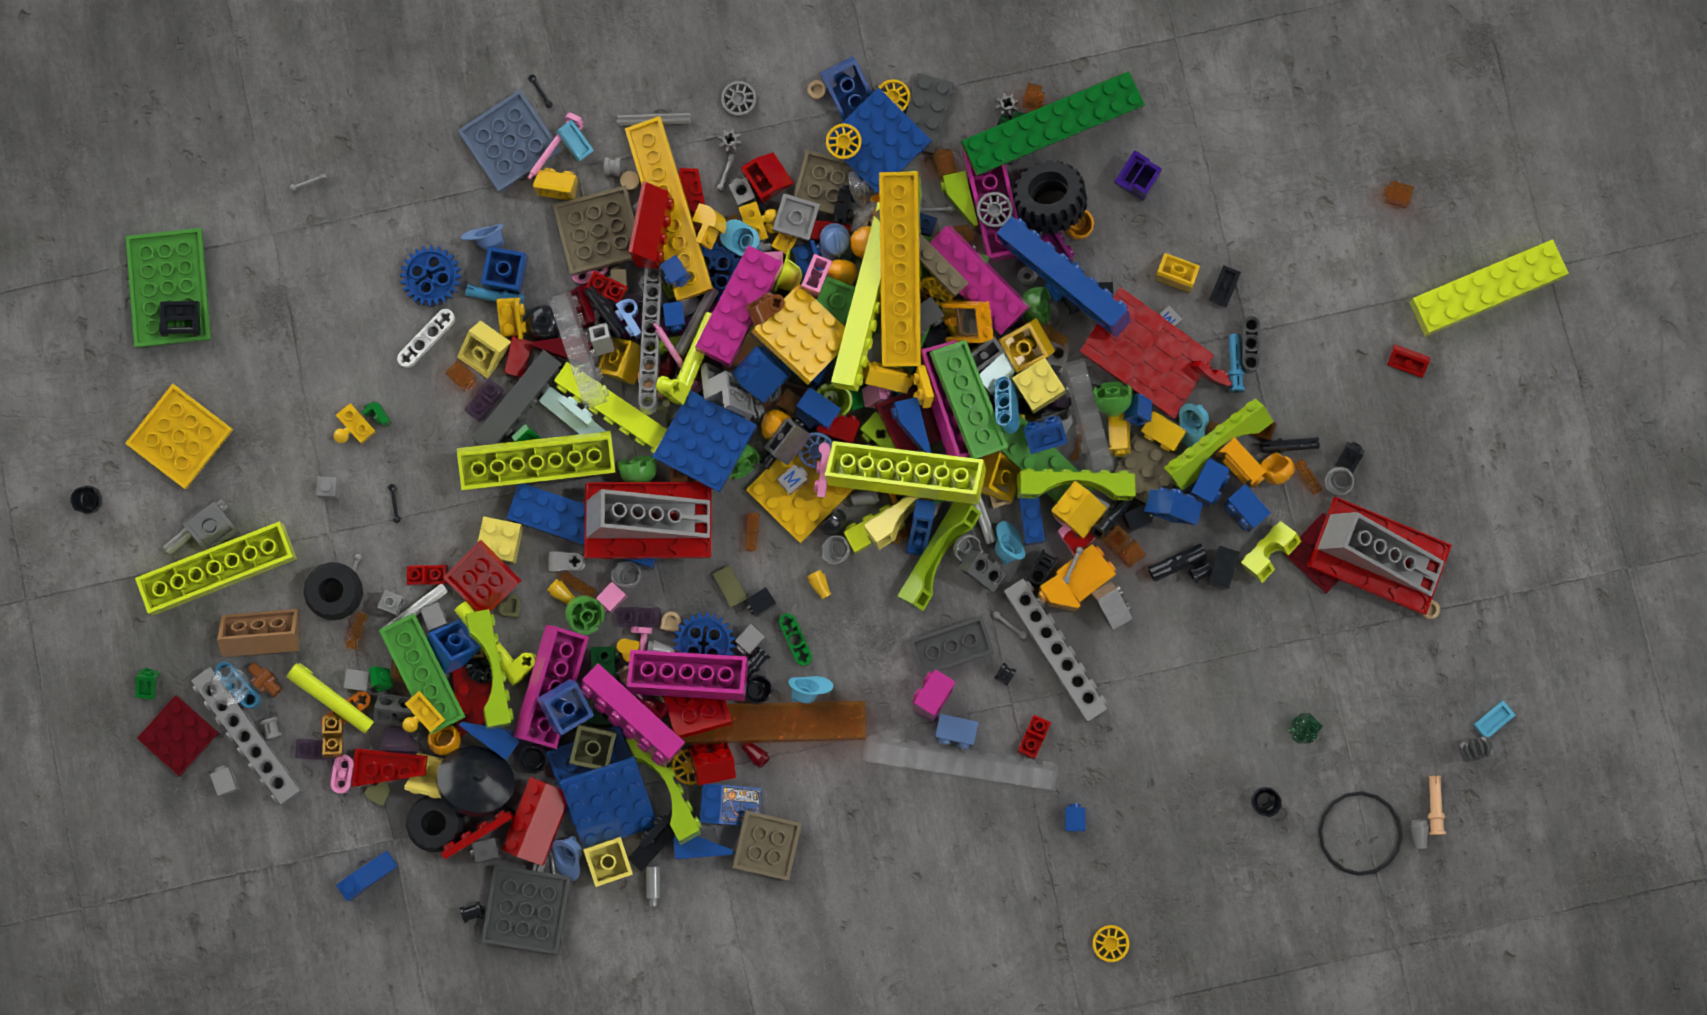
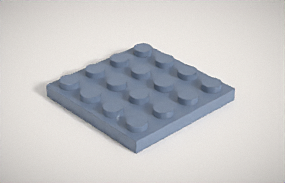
(508, 140)

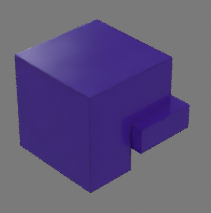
(1138, 175)

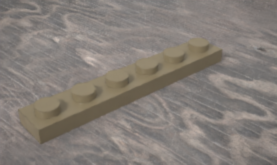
(938, 266)

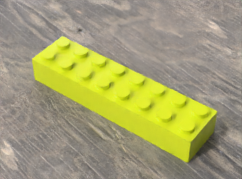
(1488, 288)
(535, 460)
(905, 472)
(215, 568)

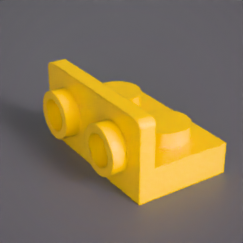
(510, 317)

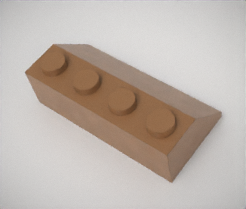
(259, 633)

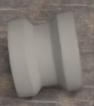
(612, 167)

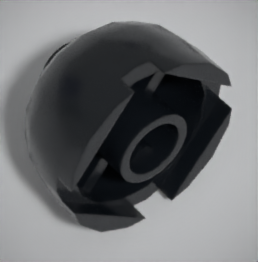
(542, 324)

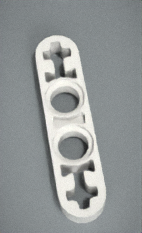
(428, 340)

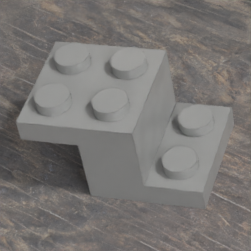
(726, 391)

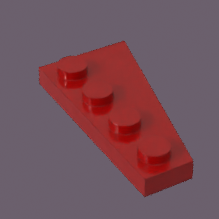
(693, 190)
(385, 766)
(483, 829)

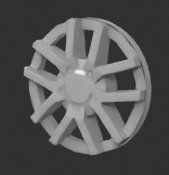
(738, 98)
(994, 209)

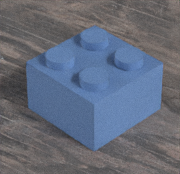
(956, 731)

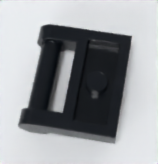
(180, 311)

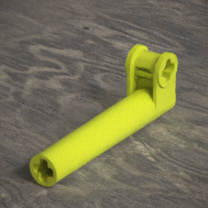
(678, 389)
(514, 669)
(303, 678)

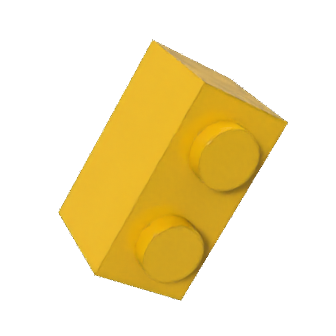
(1164, 432)

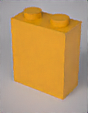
(1088, 573)

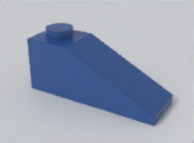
(911, 422)
(920, 527)
(497, 739)
(698, 848)
(366, 876)

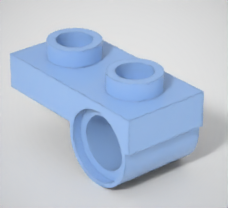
(632, 327)

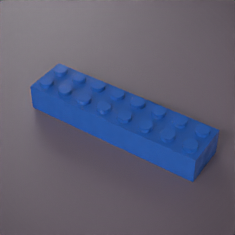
(1064, 276)
(554, 516)

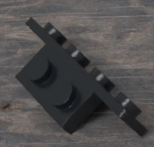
(653, 842)

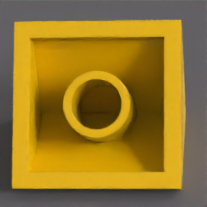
(1177, 273)

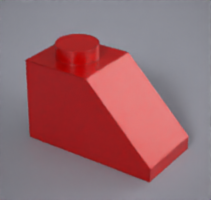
(843, 429)

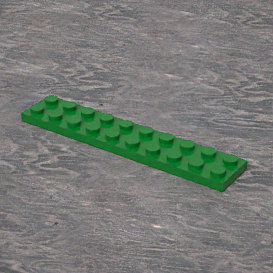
(1052, 123)

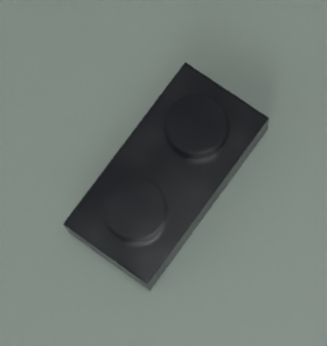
(1224, 286)

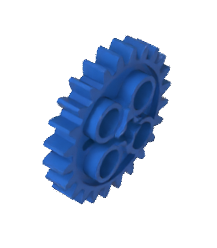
(717, 256)
(422, 261)
(686, 639)

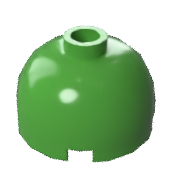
(1039, 308)
(1112, 398)
(745, 462)
(638, 470)
(584, 614)

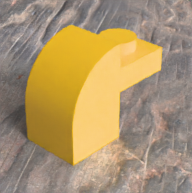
(711, 225)

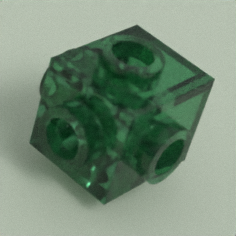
(1304, 728)

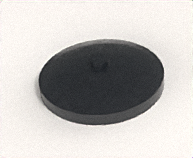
(475, 781)

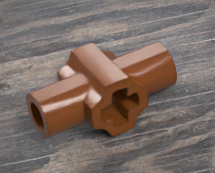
(264, 680)

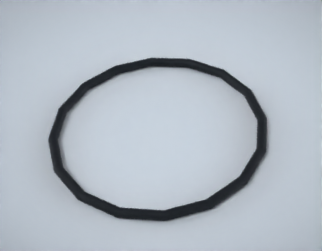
(1337, 864)

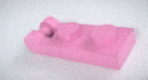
(821, 485)

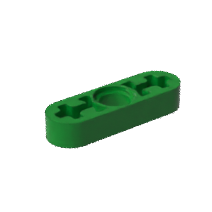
(803, 642)

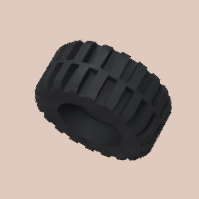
(1045, 178)

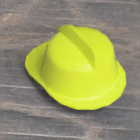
(790, 275)

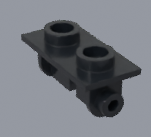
(844, 212)

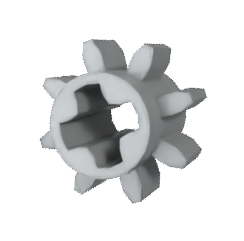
(1004, 100)
(733, 144)

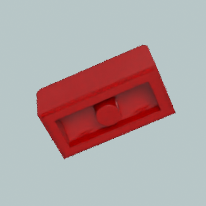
(518, 357)
(1408, 361)

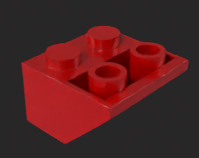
(766, 176)
(712, 762)

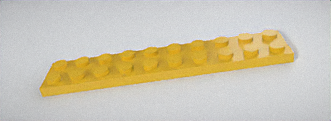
(657, 167)
(900, 268)

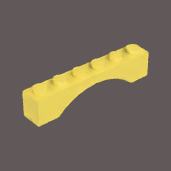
(885, 527)

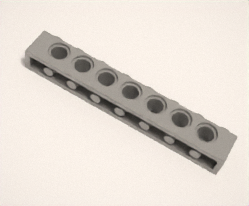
(1076, 694)
(290, 787)

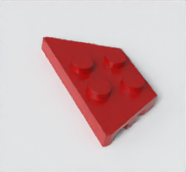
(471, 697)

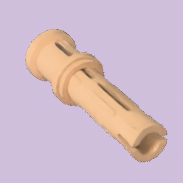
(1436, 816)

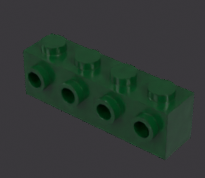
(607, 659)

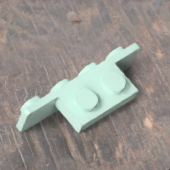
(568, 412)

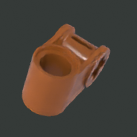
(765, 307)

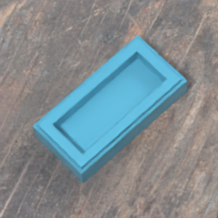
(574, 140)
(1494, 720)

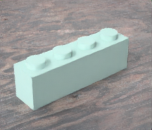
(997, 368)

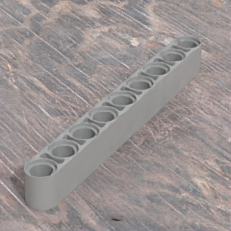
(650, 339)

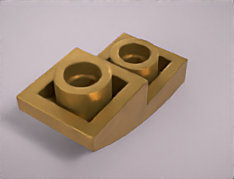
(332, 736)

